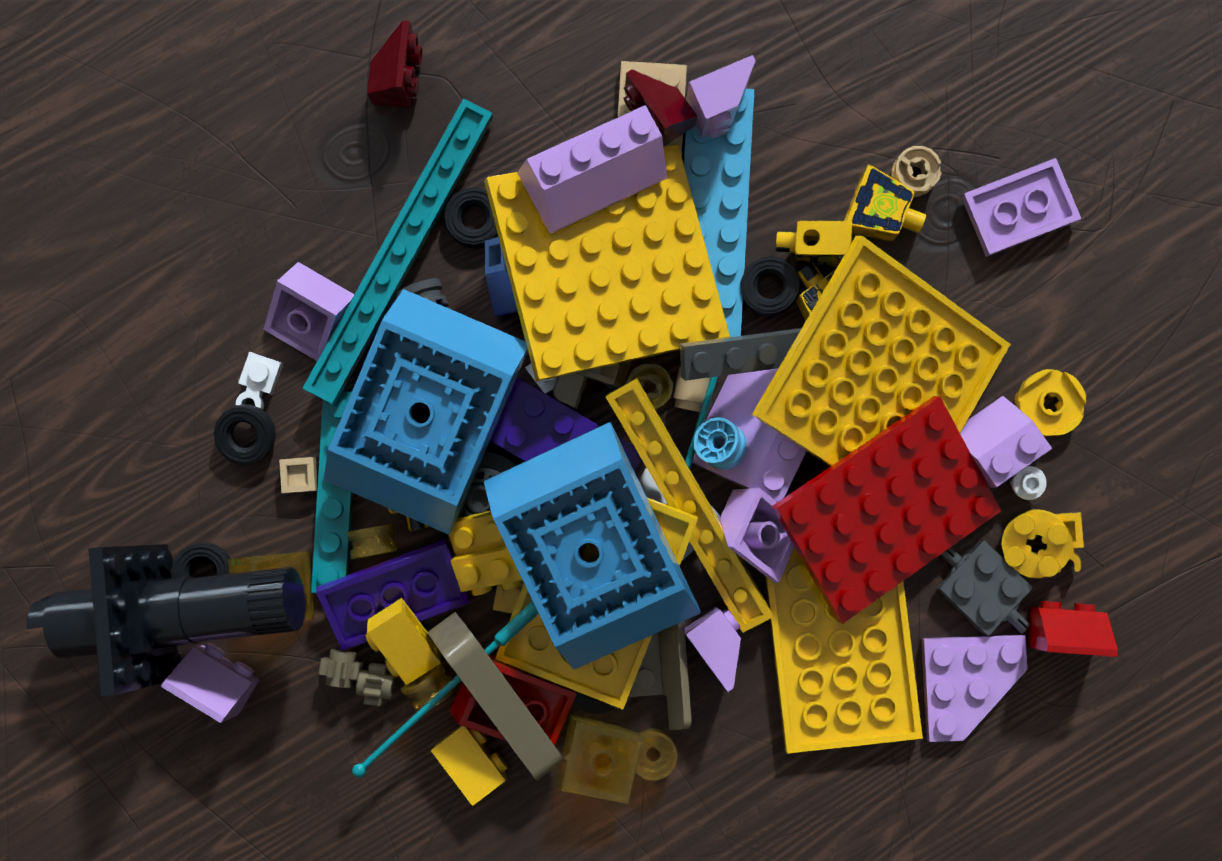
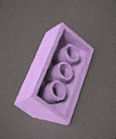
(595, 169)

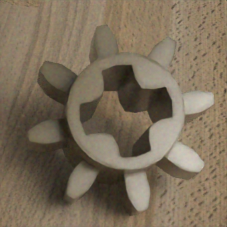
(340, 668)
(375, 684)

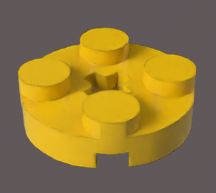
(1069, 406)
(1054, 534)

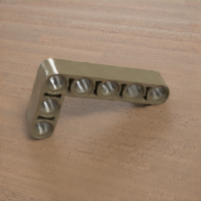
(495, 696)

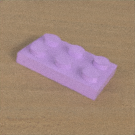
(1021, 207)

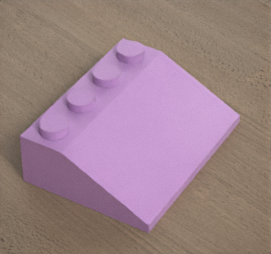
(770, 457)

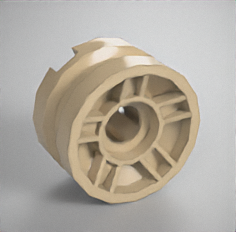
(926, 161)

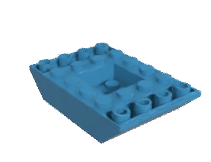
(462, 377)
(594, 497)

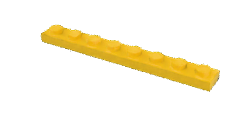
(685, 494)

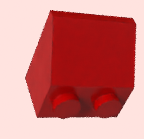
(1070, 630)

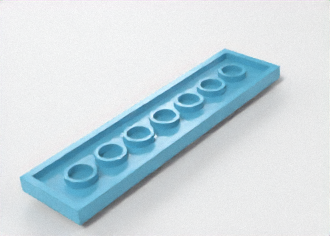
(720, 191)

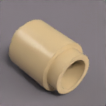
(690, 393)

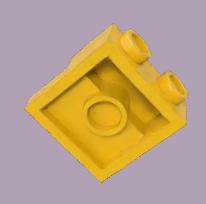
(481, 555)

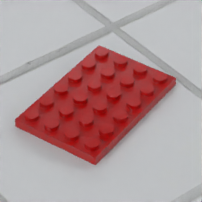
(887, 509)

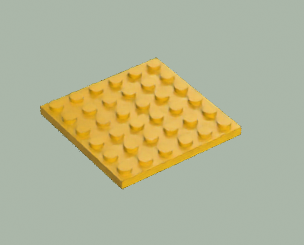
(612, 283)
(874, 355)

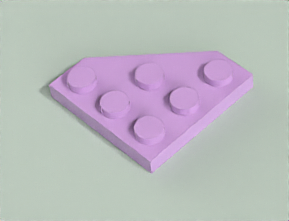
(967, 680)

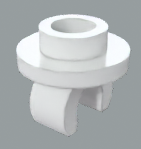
(1029, 483)

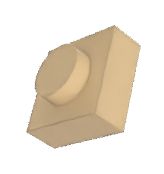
(298, 475)

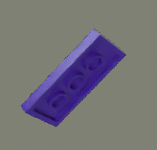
(419, 577)

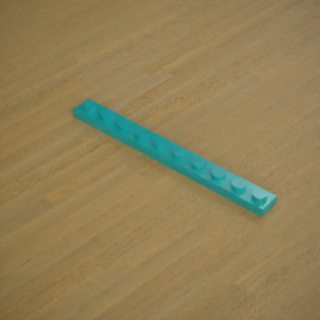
(398, 252)

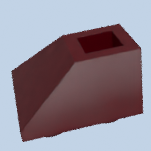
(393, 69)
(663, 101)

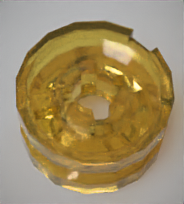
(659, 377)
(372, 541)
(426, 687)
(664, 762)

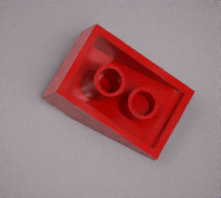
(544, 699)

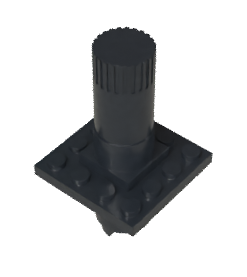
(141, 614)

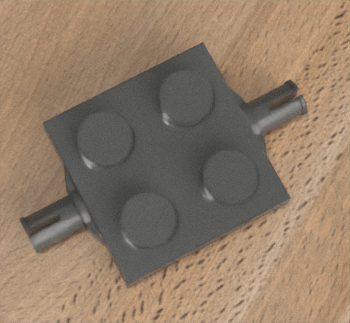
(984, 588)

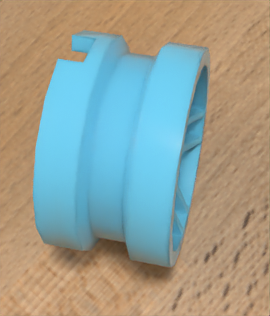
(707, 444)

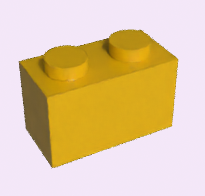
(402, 642)
(471, 763)

